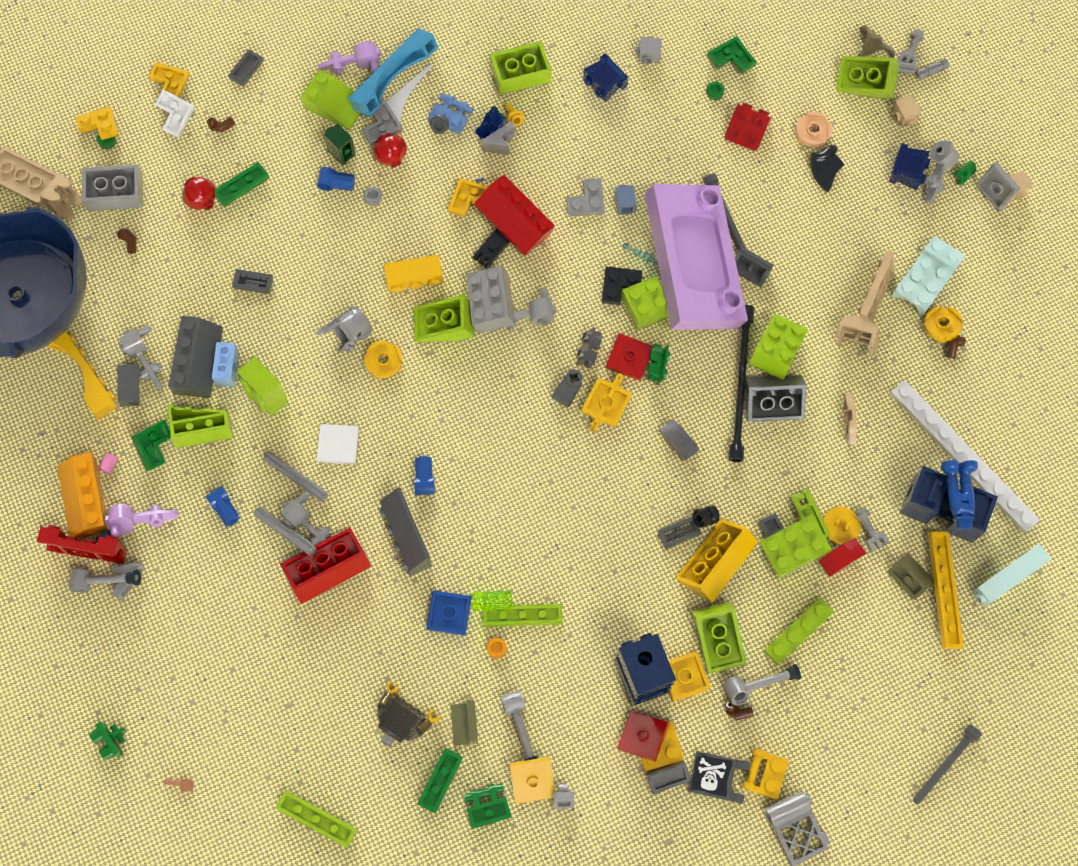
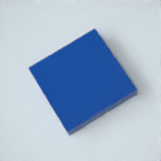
(449, 613)

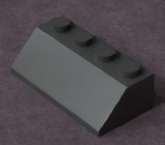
(194, 357)
(405, 532)

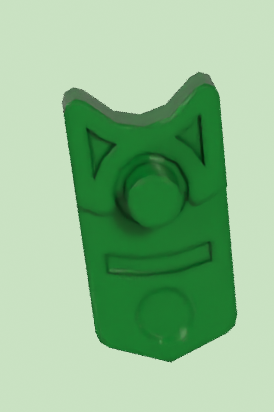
(965, 172)

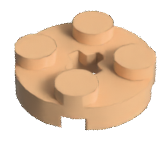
(811, 139)

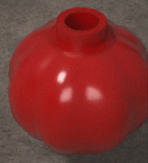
(390, 150)
(199, 193)

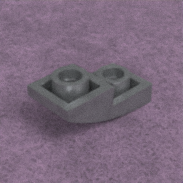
(679, 439)

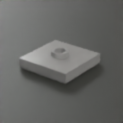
(998, 186)

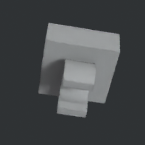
(563, 798)

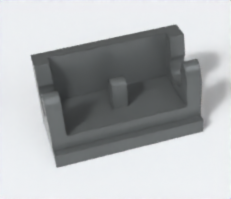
(752, 267)
(128, 385)

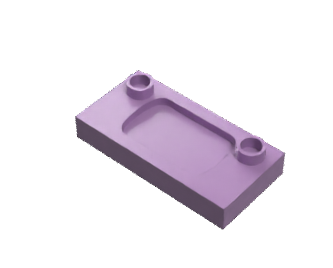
(695, 257)

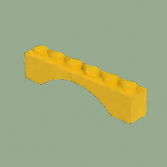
(95, 395)

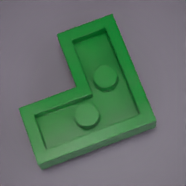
(733, 51)
(147, 444)

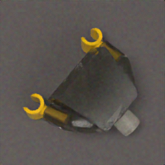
(401, 719)

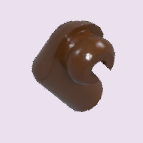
(215, 125)
(130, 238)
(953, 346)
(736, 712)

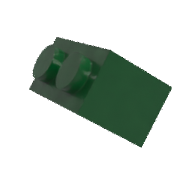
(339, 144)

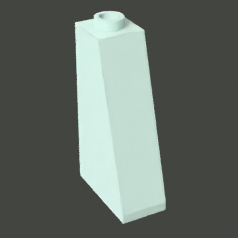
(1011, 575)

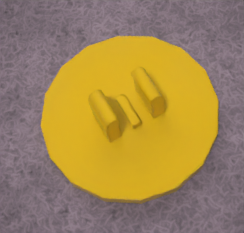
(842, 525)

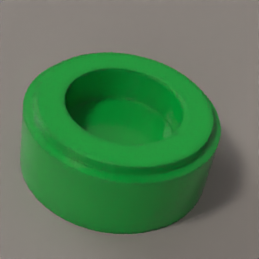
(715, 91)
(106, 143)

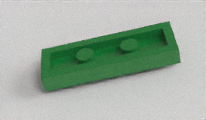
(241, 184)
(440, 781)

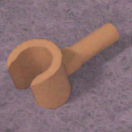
(186, 785)

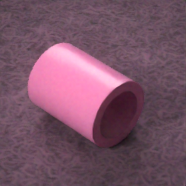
(108, 463)

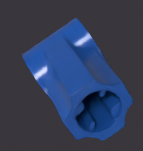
(331, 179)
(424, 478)
(221, 503)

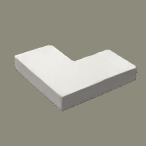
(179, 111)

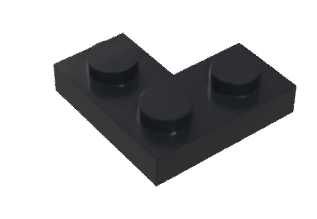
(615, 280)

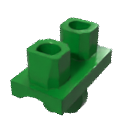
(103, 733)

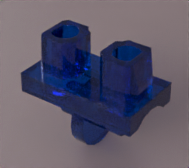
(492, 121)

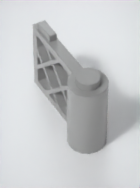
(794, 810)

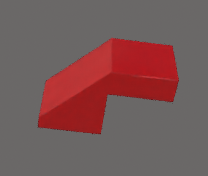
(842, 557)

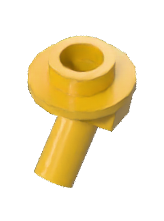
(514, 116)

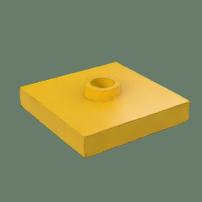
(532, 780)

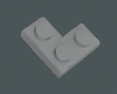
(385, 123)
(589, 204)

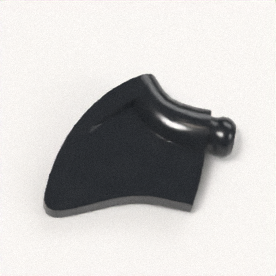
(825, 166)

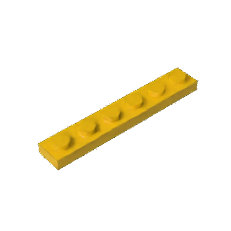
(945, 590)

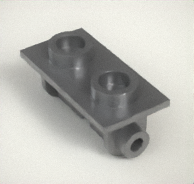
(585, 354)

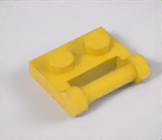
(772, 775)

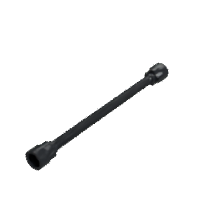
(736, 450)

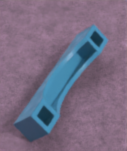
(413, 50)

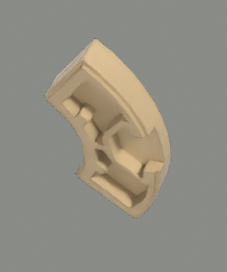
(850, 418)

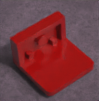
(747, 126)

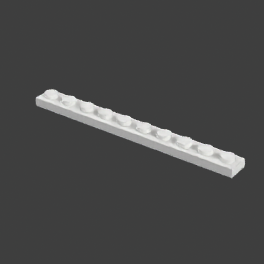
(960, 451)

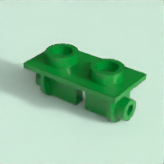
(661, 357)

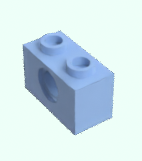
(225, 364)

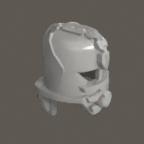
(349, 328)

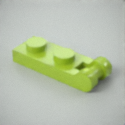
(808, 509)

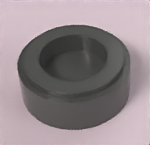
(439, 124)

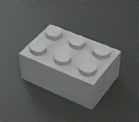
(112, 187)
(490, 299)

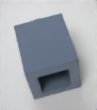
(625, 199)

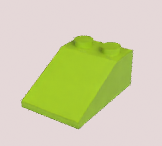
(868, 76)
(330, 100)
(443, 320)
(719, 637)

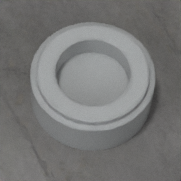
(373, 196)

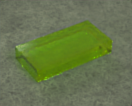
(492, 600)

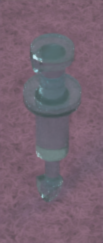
(648, 257)

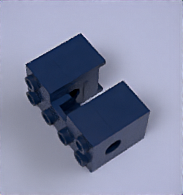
(929, 498)
(644, 669)

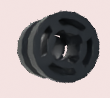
(705, 516)

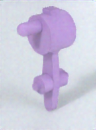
(365, 55)
(122, 519)

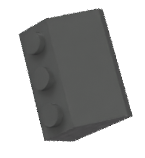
(775, 398)

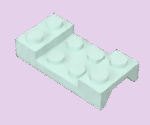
(929, 274)

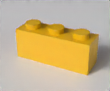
(413, 273)

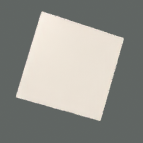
(338, 444)

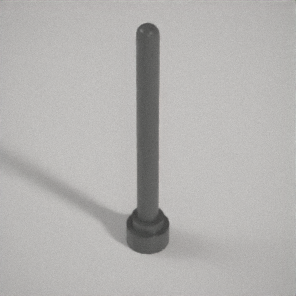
(712, 179)
(971, 734)

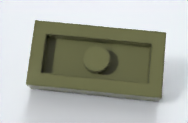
(911, 576)
(464, 723)

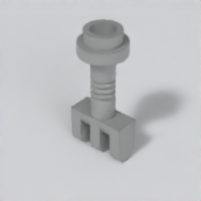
(916, 36)
(874, 537)

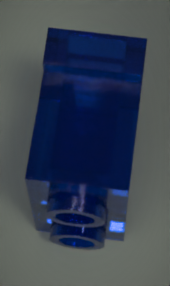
(605, 77)
(910, 166)

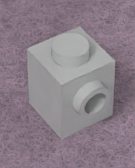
(649, 49)

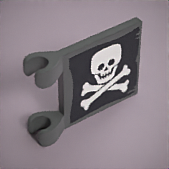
(714, 776)

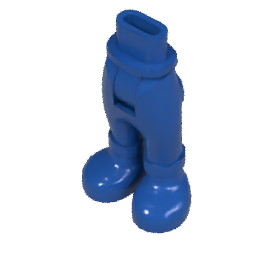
(961, 504)

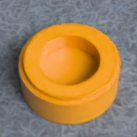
(496, 648)

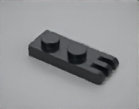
(491, 248)

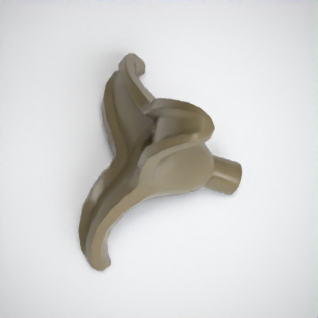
(874, 43)

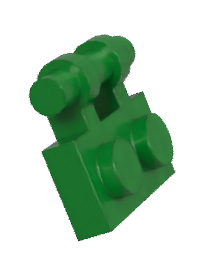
(489, 812)

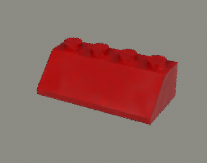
(514, 215)
(328, 566)

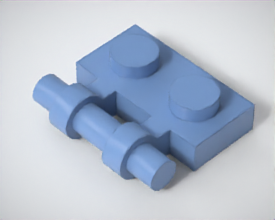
(456, 120)

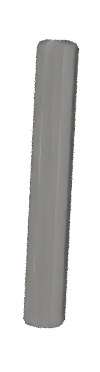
(295, 476)
(285, 531)

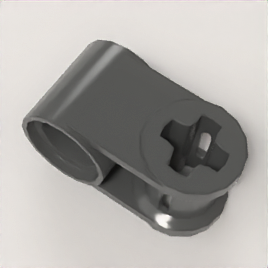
(567, 390)

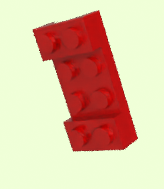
(106, 549)

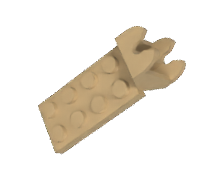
(37, 183)
(861, 327)

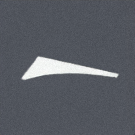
(398, 100)

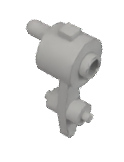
(945, 157)
(540, 310)
(134, 346)
(296, 515)

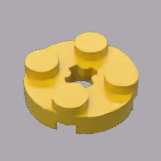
(943, 333)
(379, 369)

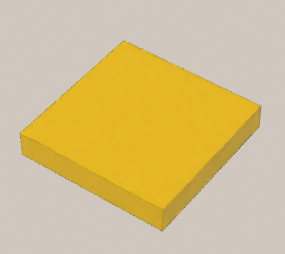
(689, 676)

